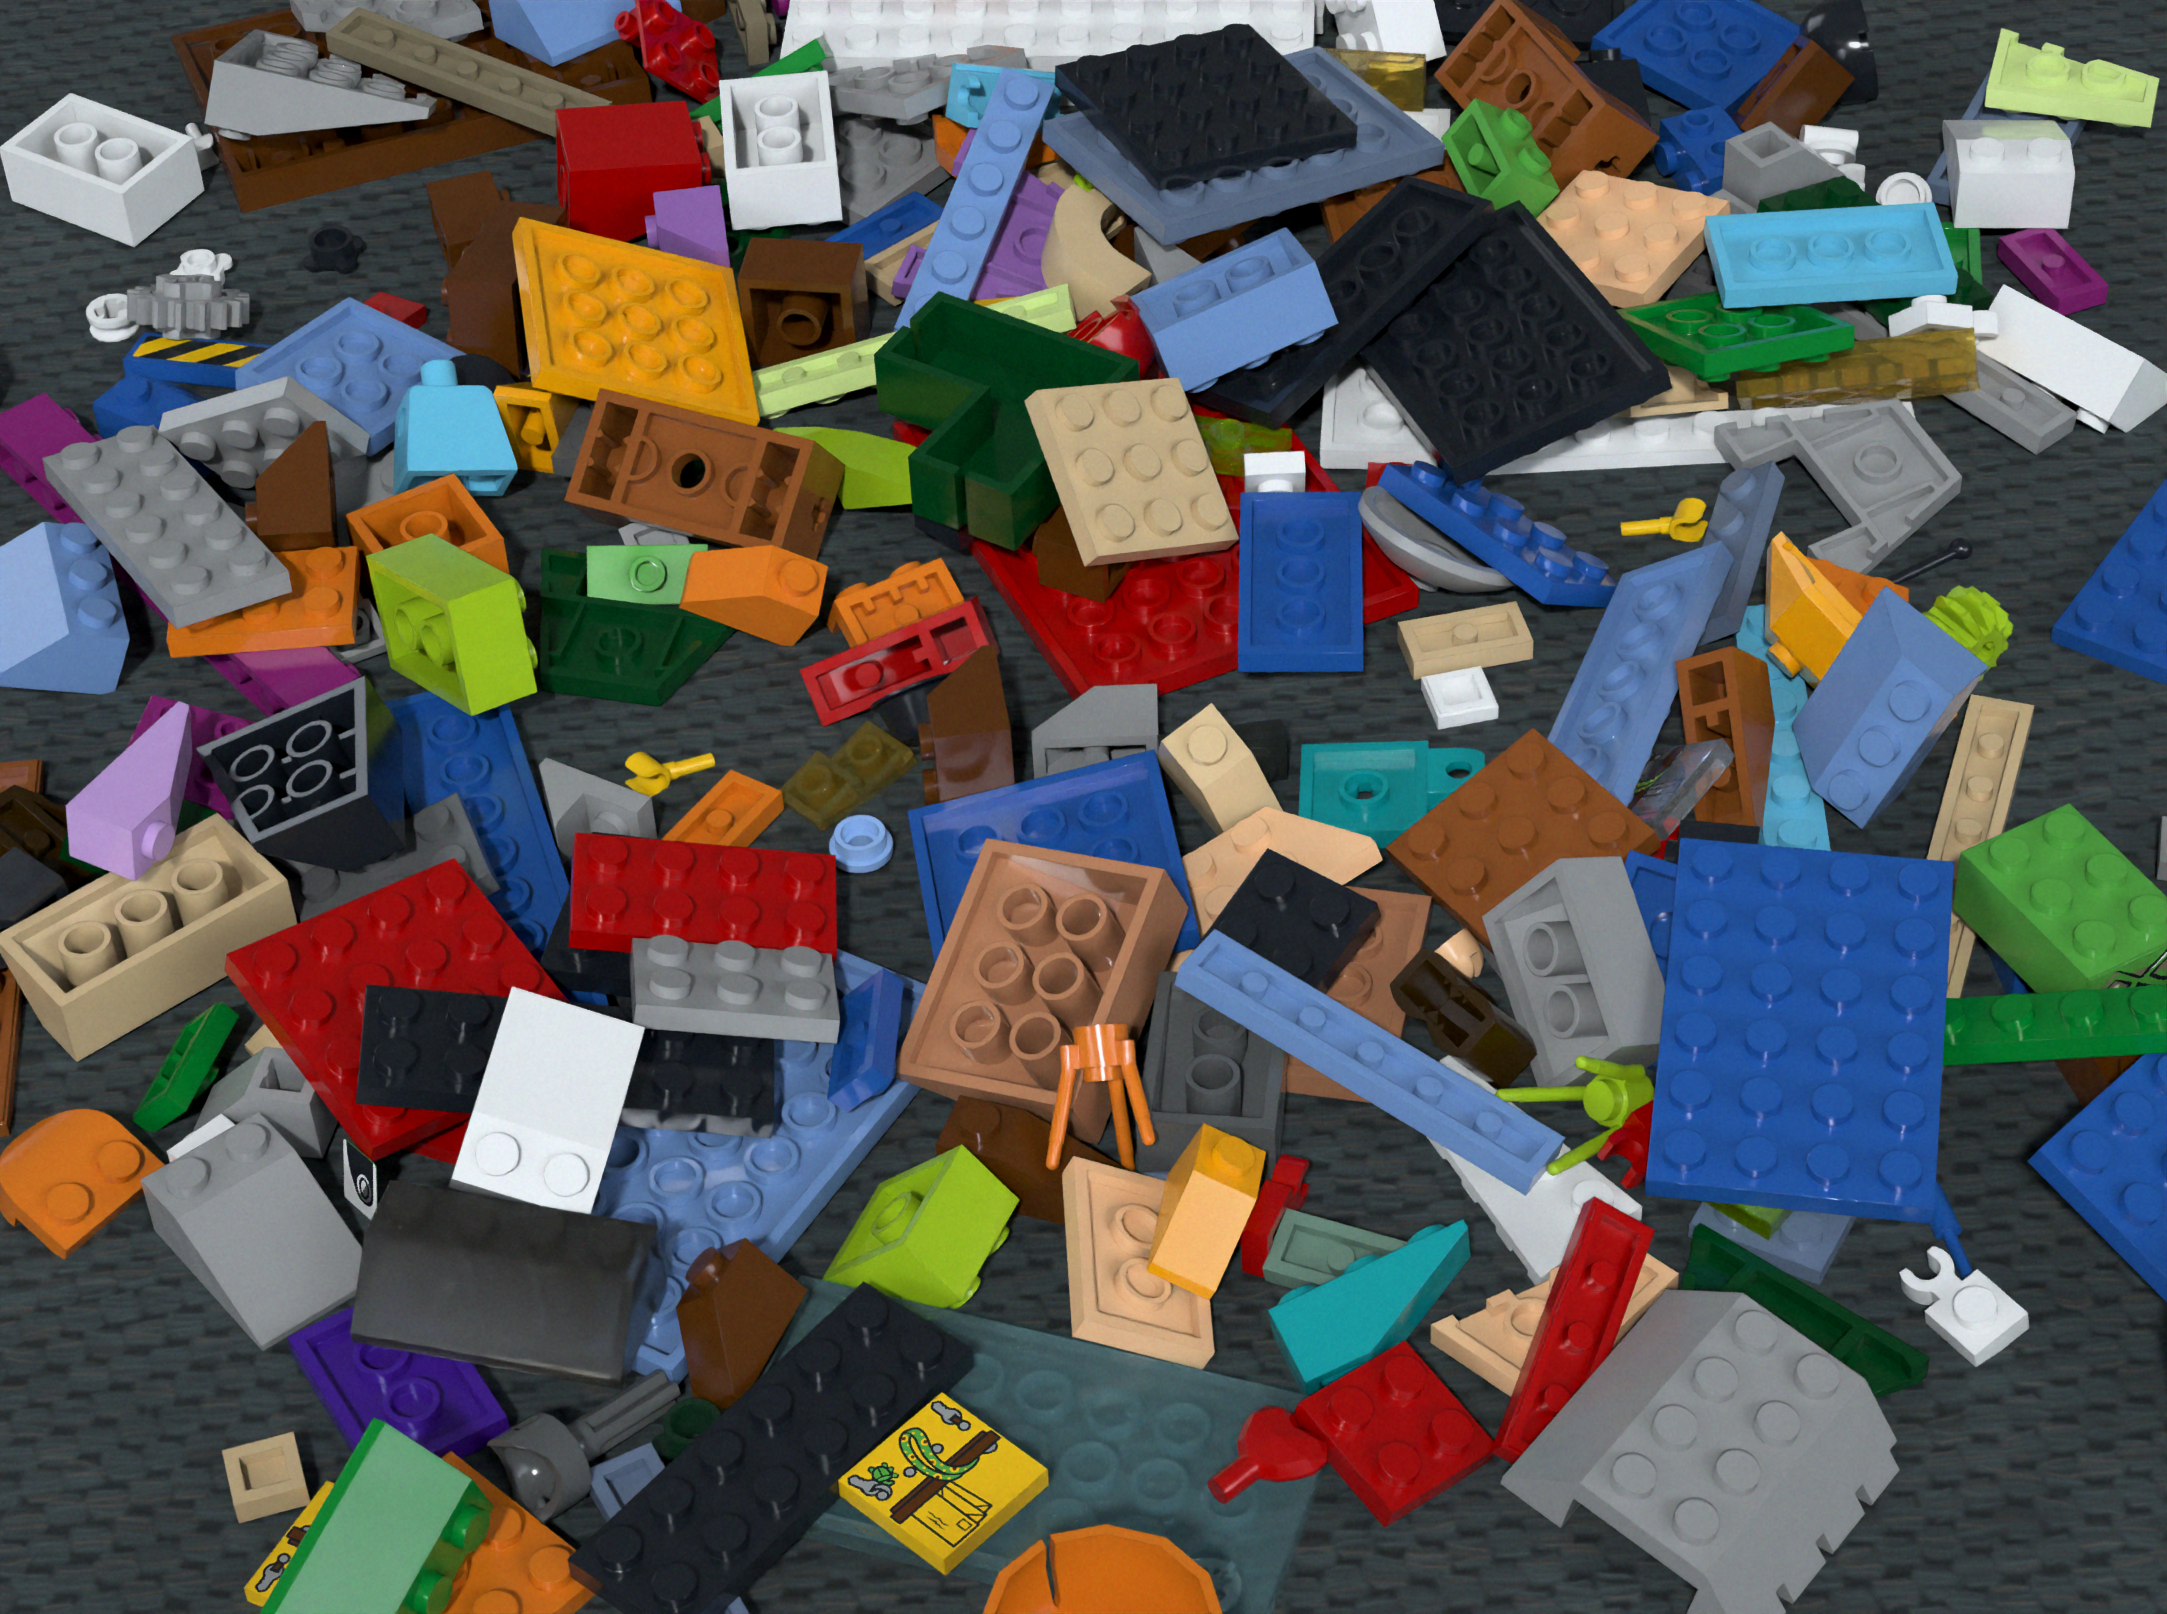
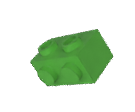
(1500, 157)

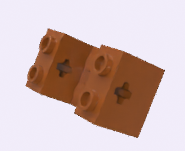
(1529, 66)
(754, 489)

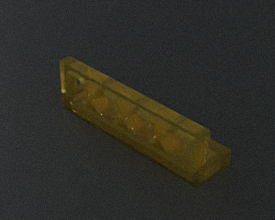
(1869, 373)

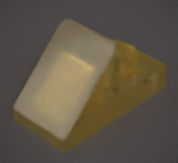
(1393, 74)

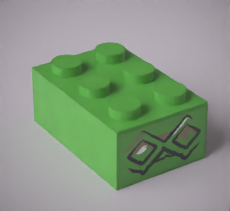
(2064, 906)

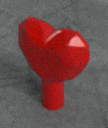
(1269, 1450)

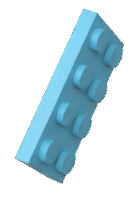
(1829, 255)

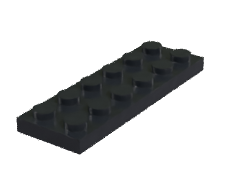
(1369, 281)
(435, 1047)
(771, 1461)

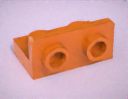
(902, 598)

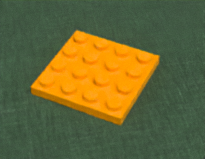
(631, 322)

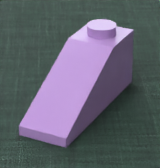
(134, 805)

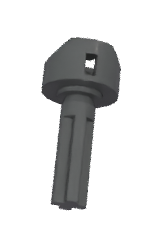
(551, 1460)

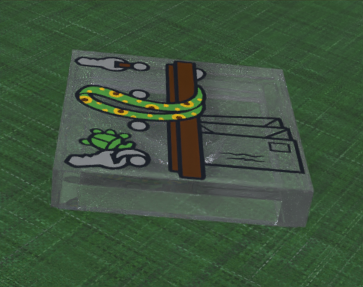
(1676, 781)

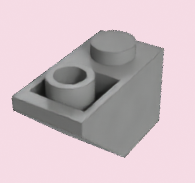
(1771, 163)
(281, 1093)

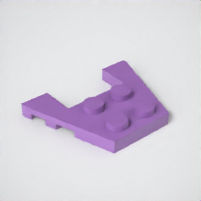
(1015, 255)

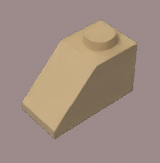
(1215, 770)

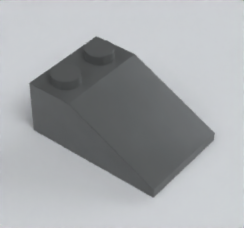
(1210, 1073)

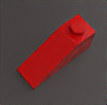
(896, 659)

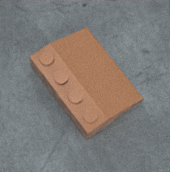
(1029, 956)

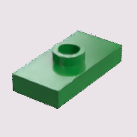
(187, 1068)

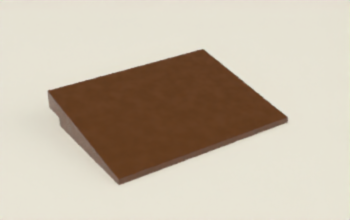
(315, 162)

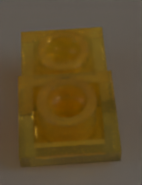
(835, 786)

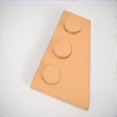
(1499, 1337)

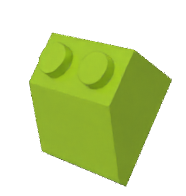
(928, 1232)

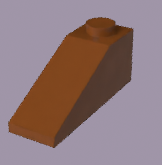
(1730, 699)

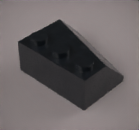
(318, 779)

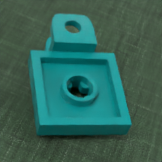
(1401, 775)

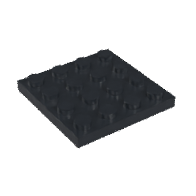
(1204, 106)

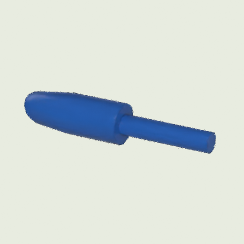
(1947, 1227)

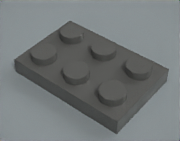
(430, 838)

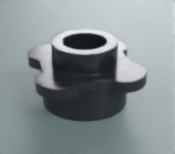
(333, 250)

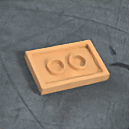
(1108, 1248)

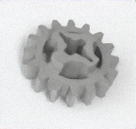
(188, 306)

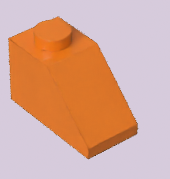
(756, 590)

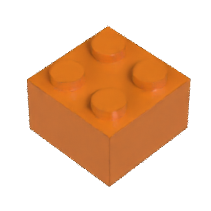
(434, 508)

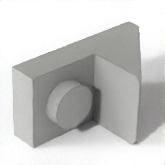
(591, 804)

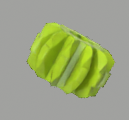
(1973, 622)

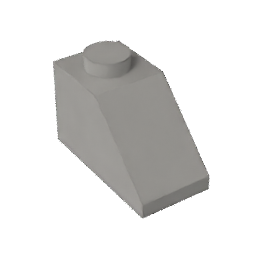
(1097, 728)

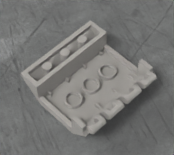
(1717, 1450)

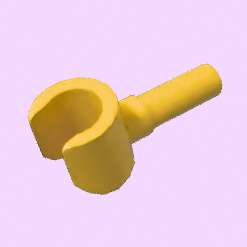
(1681, 526)
(656, 777)

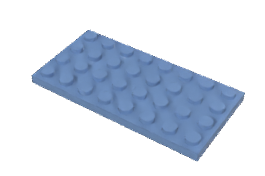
(734, 1187)

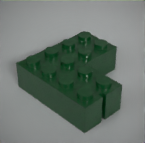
(968, 381)

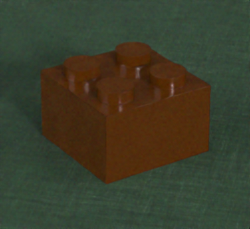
(801, 298)

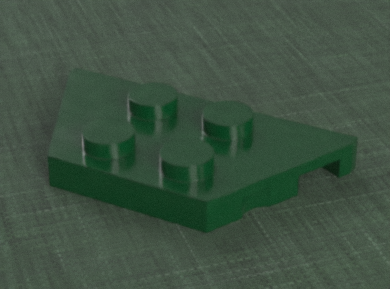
(1865, 1348)

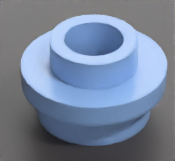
(861, 844)

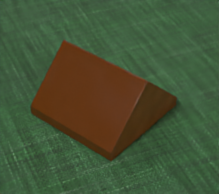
(1795, 89)

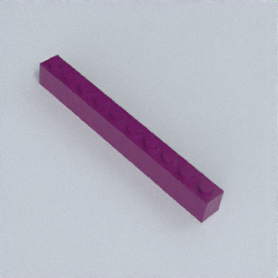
(266, 678)

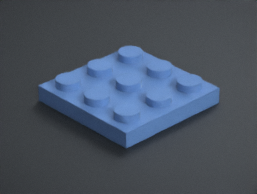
(352, 362)

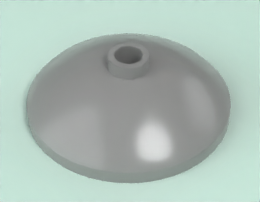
(1424, 550)

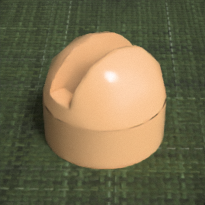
(1464, 953)

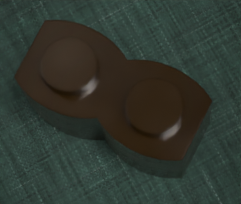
(1463, 1019)

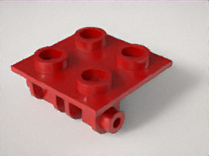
(673, 47)

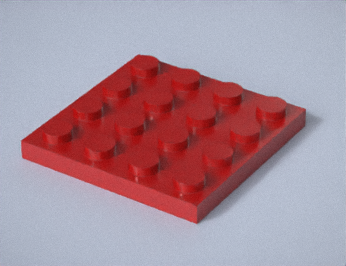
(411, 934)

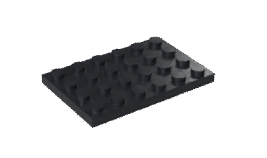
(1509, 352)

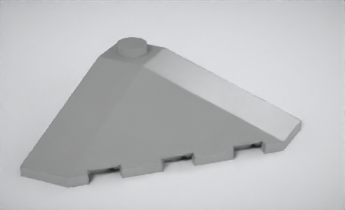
(281, 86)

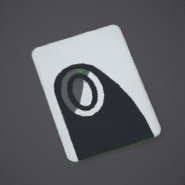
(359, 1179)

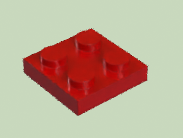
(1395, 1433)

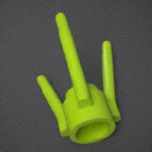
(1606, 1099)

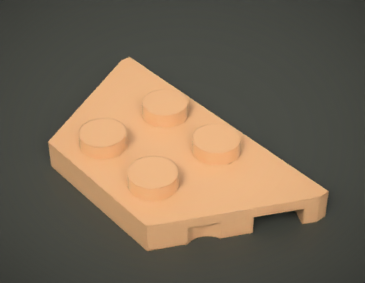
(1224, 862)

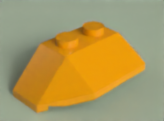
(1803, 614)

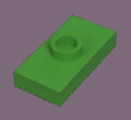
(639, 572)

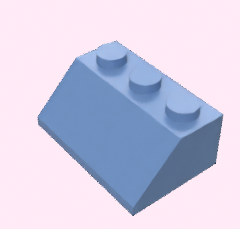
(559, 28)
(1235, 310)
(60, 612)
(1882, 707)

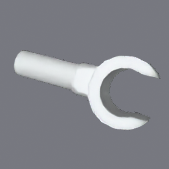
(203, 147)

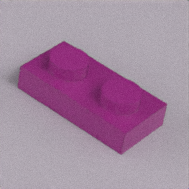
(2052, 270)

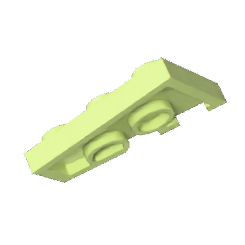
(2057, 86)

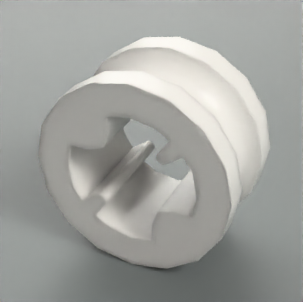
(110, 329)

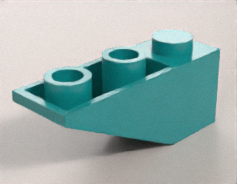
(1366, 1309)

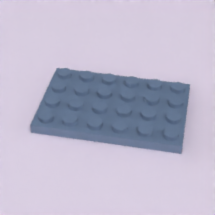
(1386, 148)

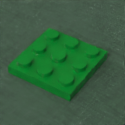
(1718, 340)

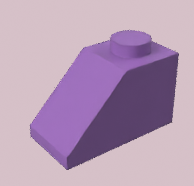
(689, 224)

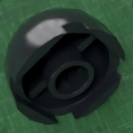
(1841, 31)

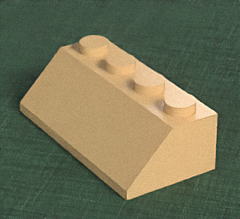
(143, 946)

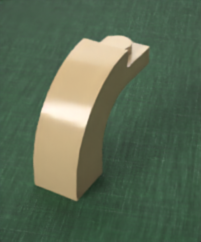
(1083, 258)

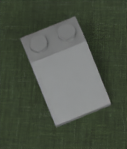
(255, 1230)

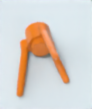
(1104, 1056)

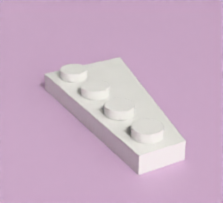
(1544, 1219)

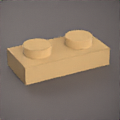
(1465, 640)

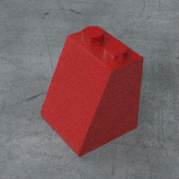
(621, 155)

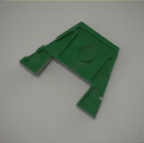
(615, 645)

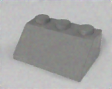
(1579, 968)

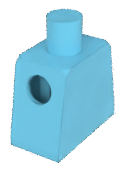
(450, 431)

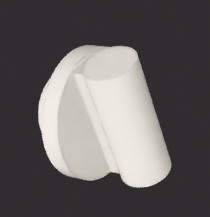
(1831, 143)

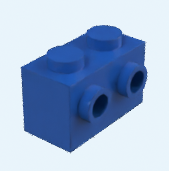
(1694, 148)

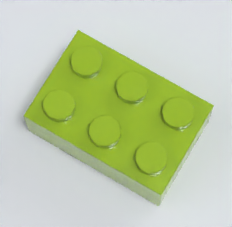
(453, 623)

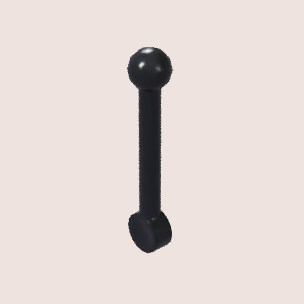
(1958, 549)

